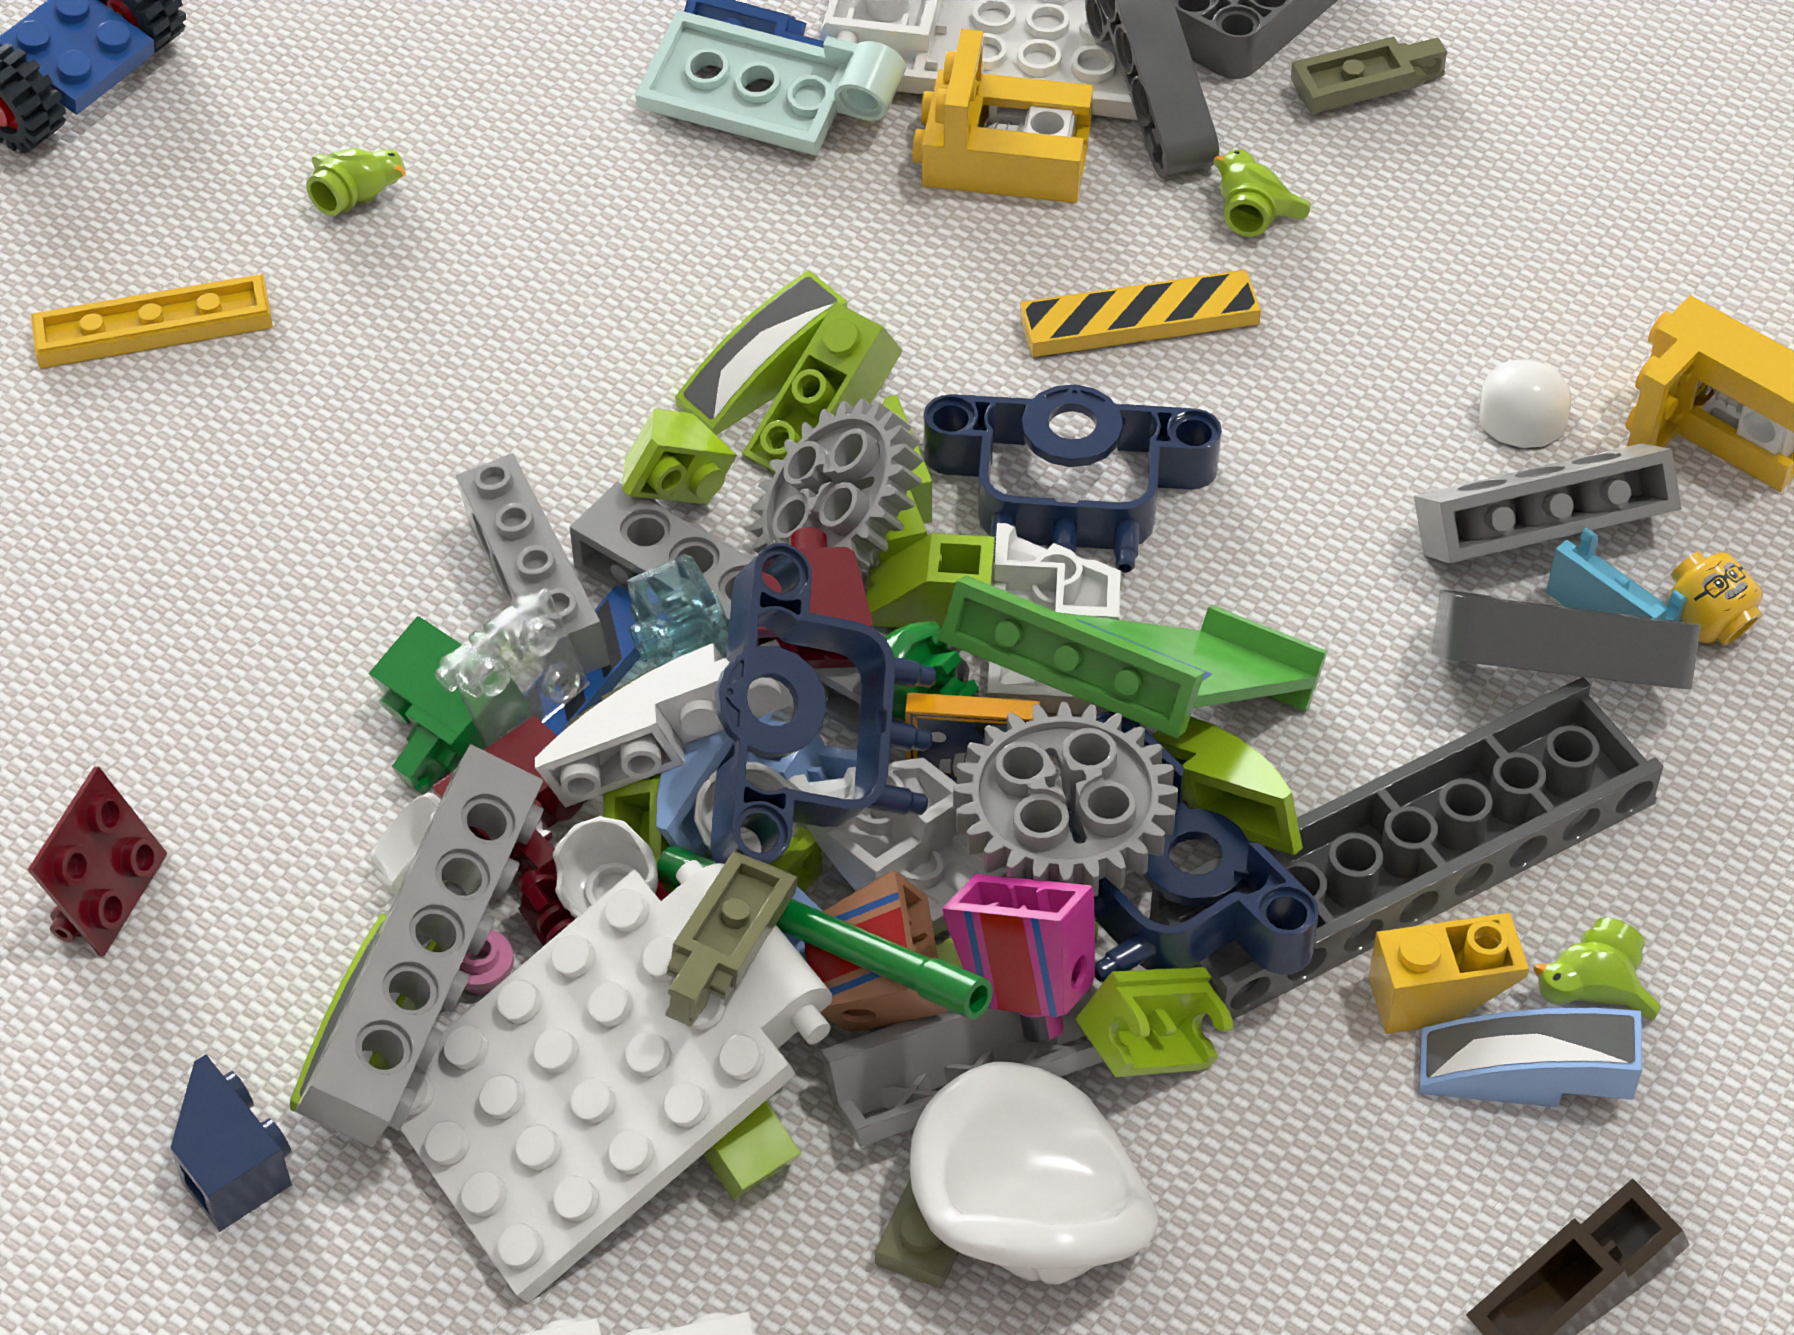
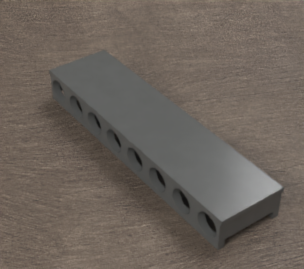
(1443, 832)

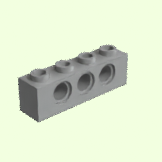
(1547, 502)
(527, 552)

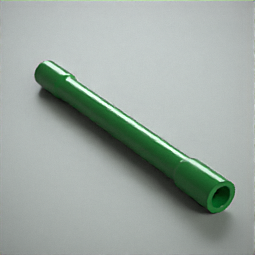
(929, 977)

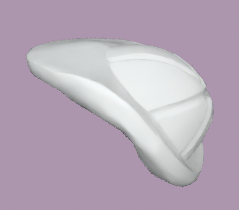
(1027, 1175)

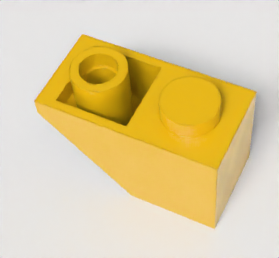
(1443, 969)

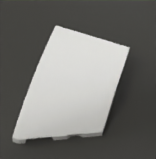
(1060, 583)
(916, 846)

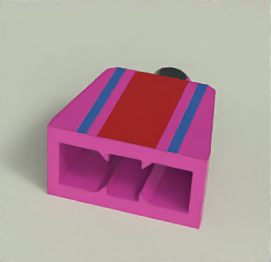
(1029, 943)

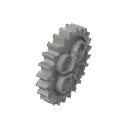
(842, 479)
(1107, 777)

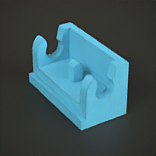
(1590, 583)

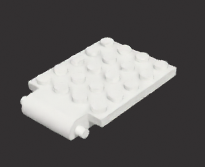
(1019, 40)
(580, 1097)

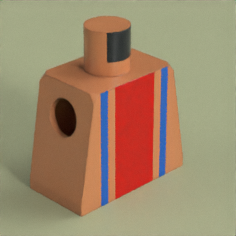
(861, 998)

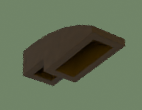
(1584, 1269)

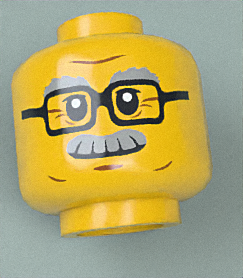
(1718, 596)

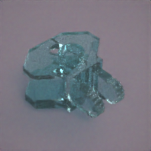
(675, 612)

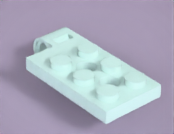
(806, 88)

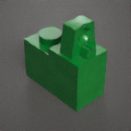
(414, 696)

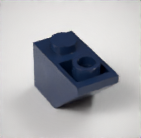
(222, 1148)

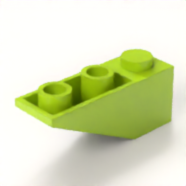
(841, 363)

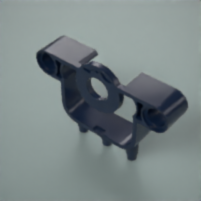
(1179, 442)
(788, 616)
(1249, 919)

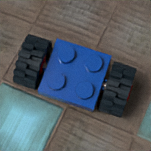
(73, 57)

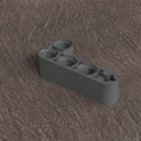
(1243, 34)
(1159, 81)
(1565, 640)

